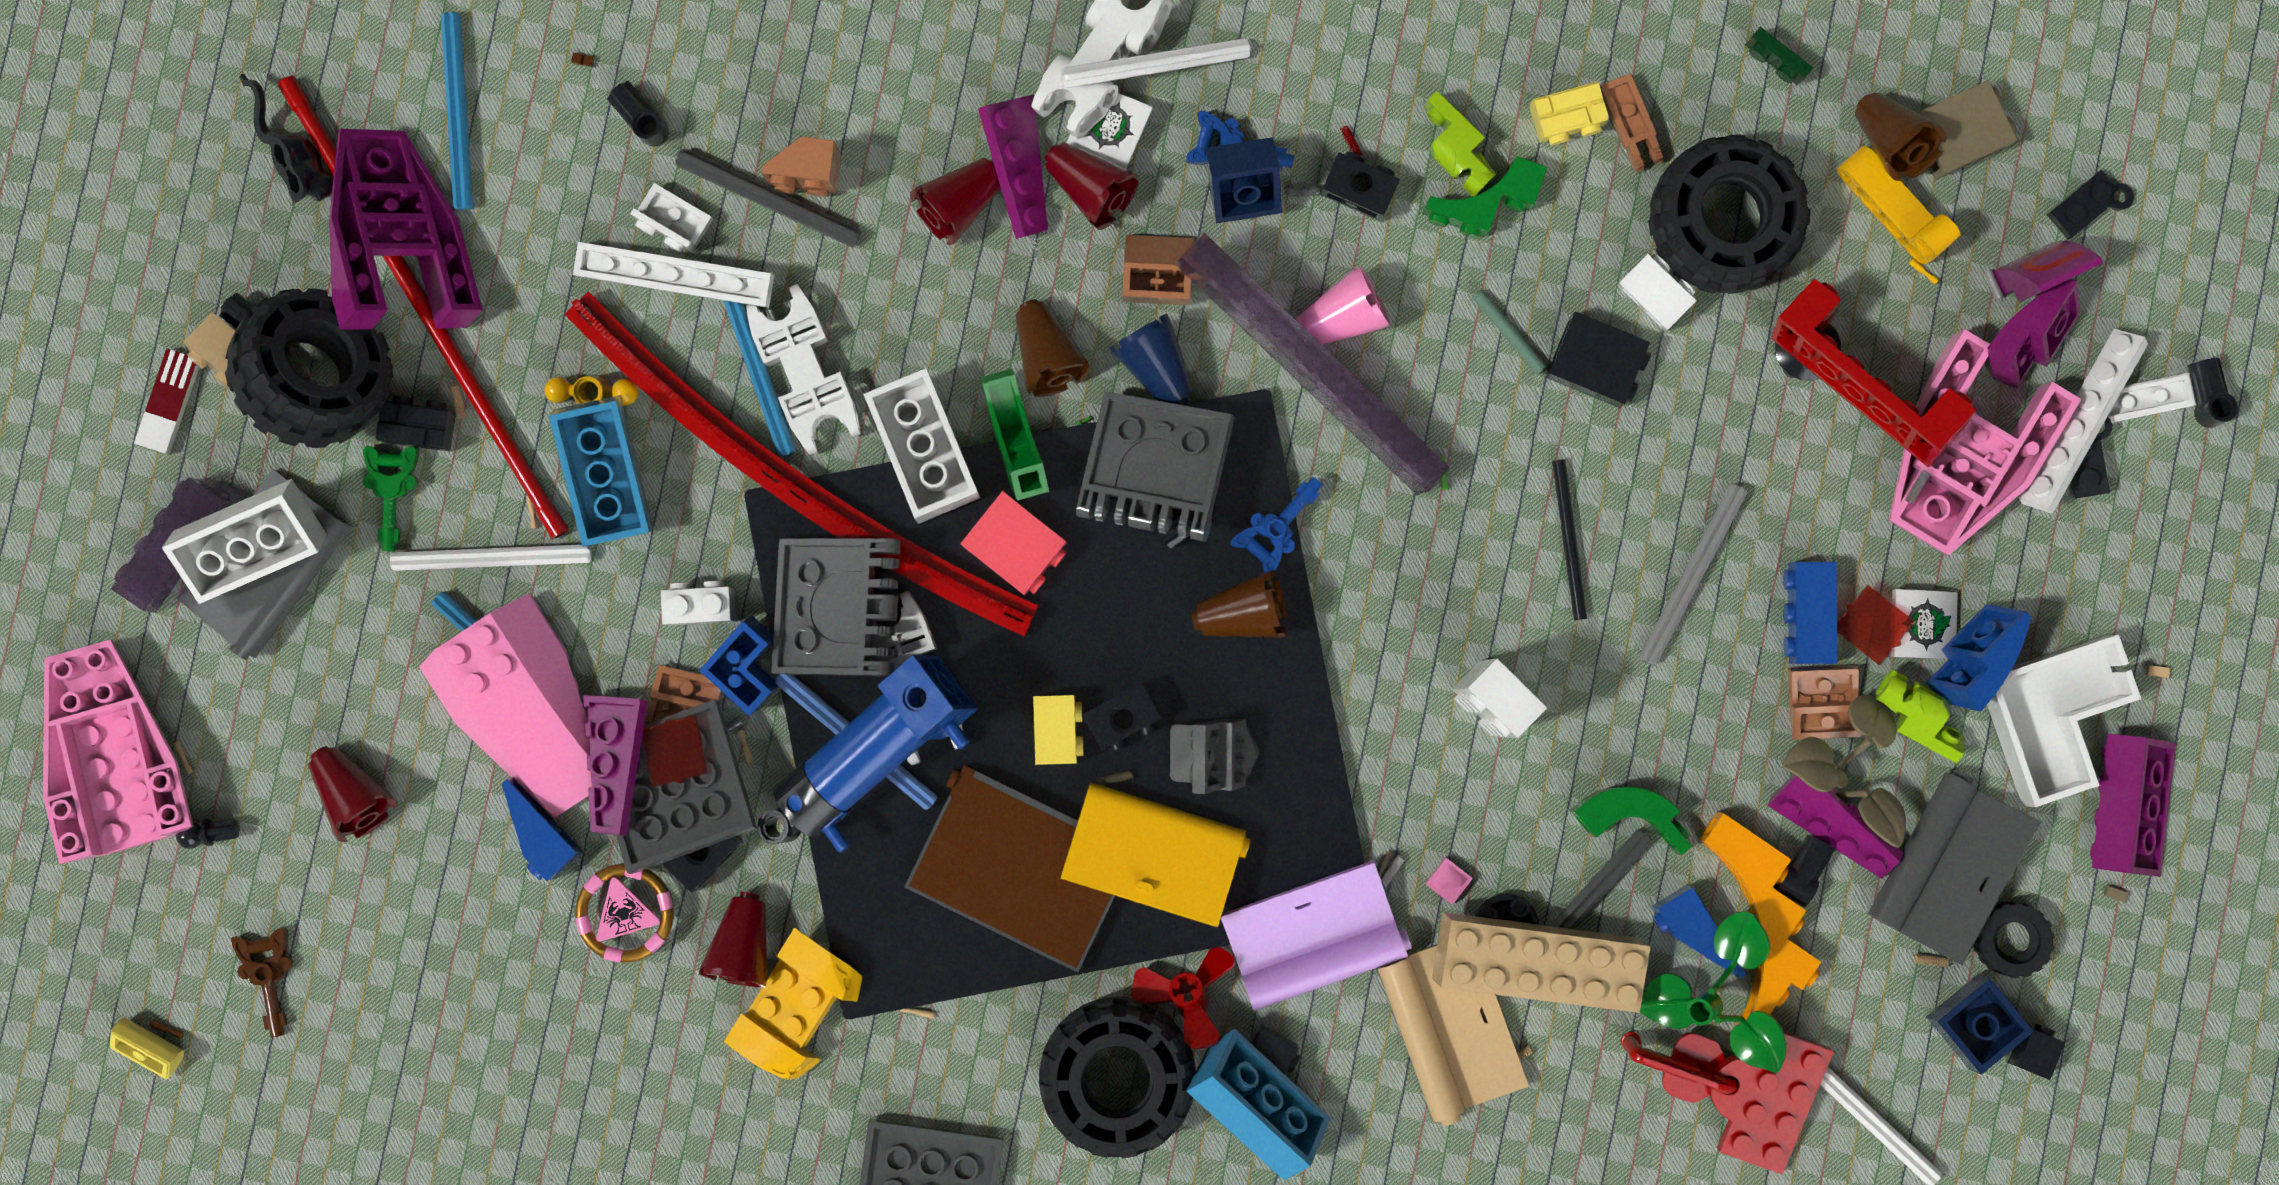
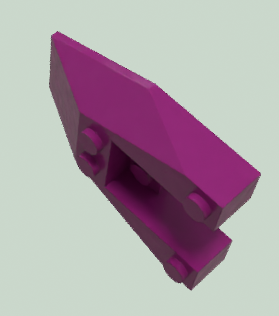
(393, 207)

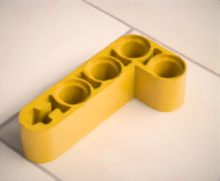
(1897, 207)

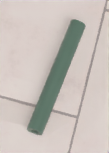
(1509, 332)

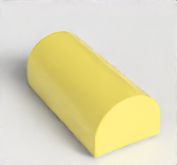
(145, 1048)

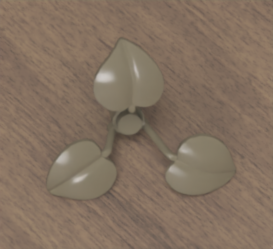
(1814, 765)

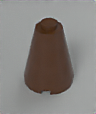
(1899, 135)
(1047, 351)
(1244, 610)

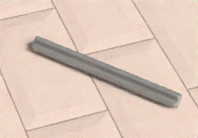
(1693, 574)

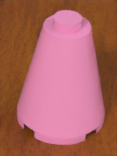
(1345, 310)

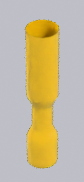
(1922, 270)

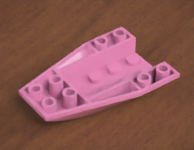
(105, 759)

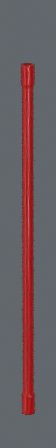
(544, 507)

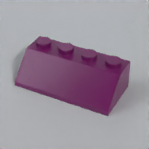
(2133, 805)

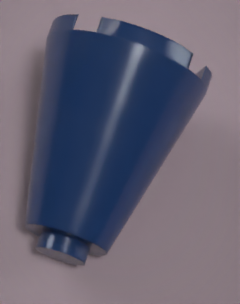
(1156, 361)

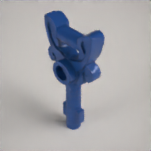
(1228, 135)
(1276, 528)

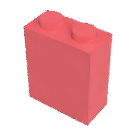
(1015, 544)

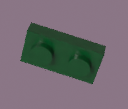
(1770, 50)

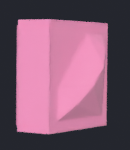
(1448, 881)

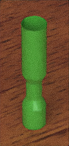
(1444, 480)

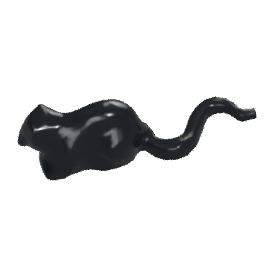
(292, 155)

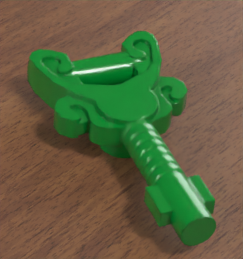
(390, 487)

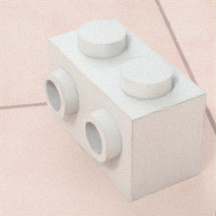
(1658, 291)
(698, 605)

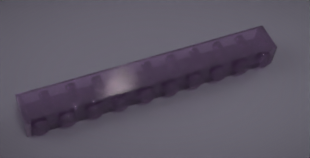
(1311, 364)

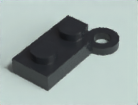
(2088, 203)
(2091, 475)

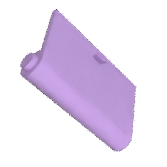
(1310, 946)

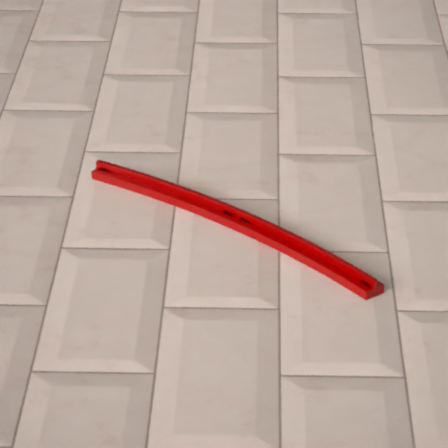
(753, 458)

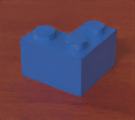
(735, 666)

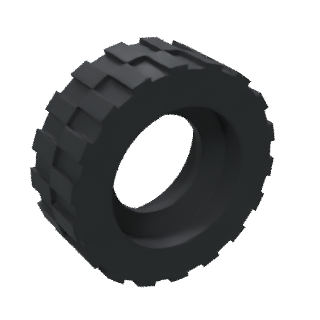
(2039, 946)

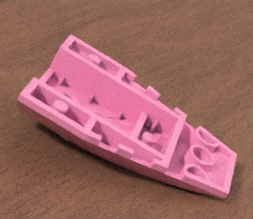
(518, 701)

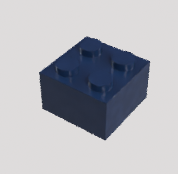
(1244, 180)
(1979, 1024)

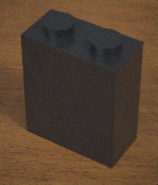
(1599, 360)

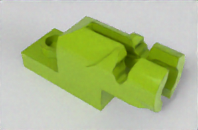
(1457, 145)
(1921, 715)

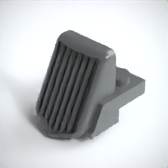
(1212, 754)

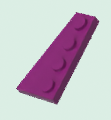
(1017, 160)
(615, 743)
(1835, 824)

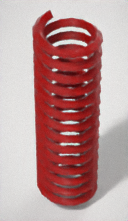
(1354, 142)

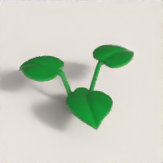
(1669, 1002)

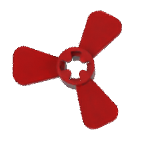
(1156, 989)

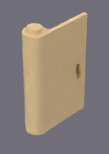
(1448, 1042)

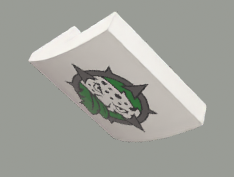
(1118, 132)
(1934, 625)

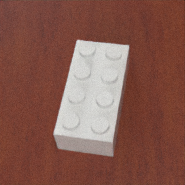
(921, 446)
(245, 541)
(1498, 699)

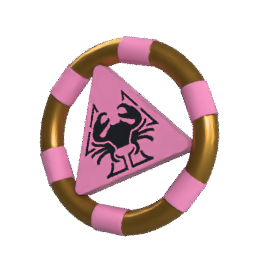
(624, 914)

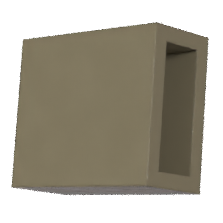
(1973, 128)

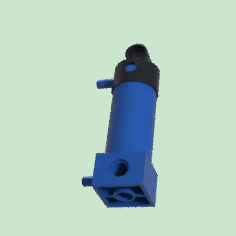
(916, 706)

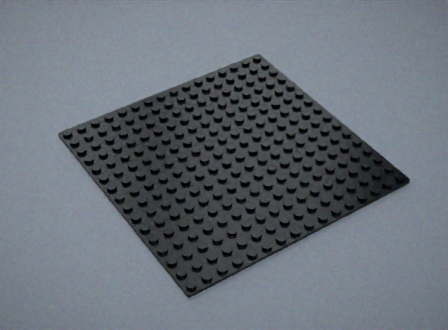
(1102, 625)

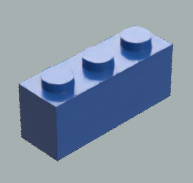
(1811, 612)

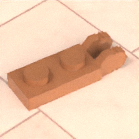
(1631, 119)

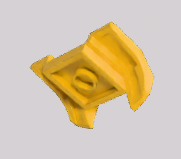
(793, 1007)

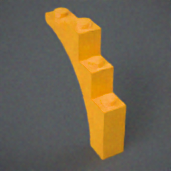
(1756, 870)

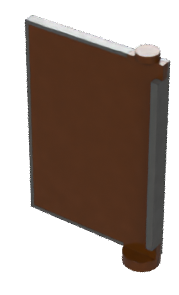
(1001, 866)

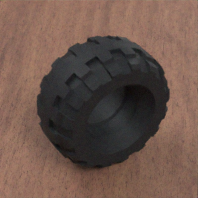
(1688, 243)
(285, 402)
(1104, 1025)

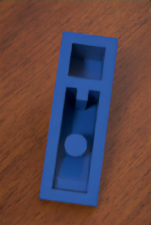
(539, 836)
(1691, 924)

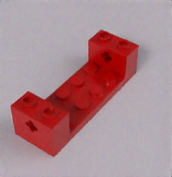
(1799, 334)

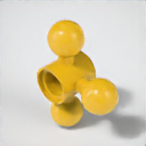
(559, 389)

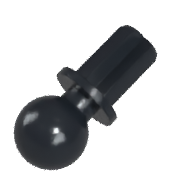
(208, 833)

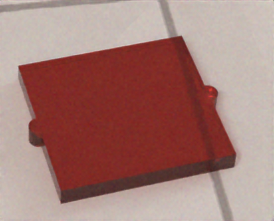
(1874, 625)
(674, 751)

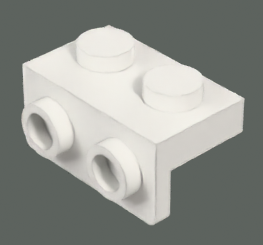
(672, 218)

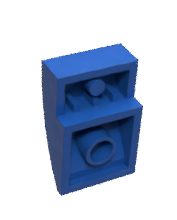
(1981, 657)

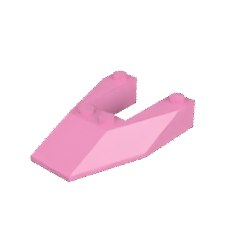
(1984, 464)

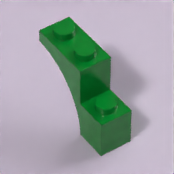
(1475, 214)
(1013, 435)

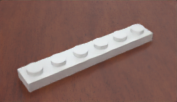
(673, 274)
(2097, 399)

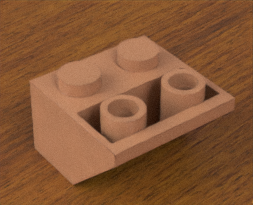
(805, 165)
(1151, 270)

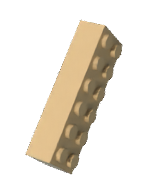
(1540, 962)

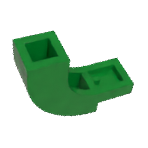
(1612, 804)

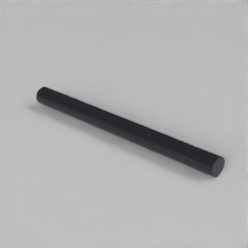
(1569, 539)

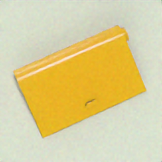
(1154, 854)

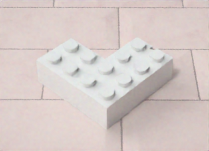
(2040, 711)

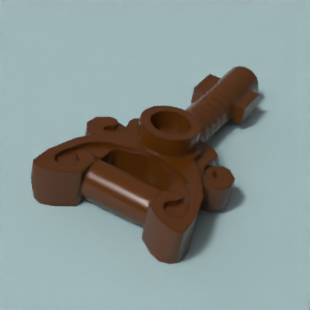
(266, 972)

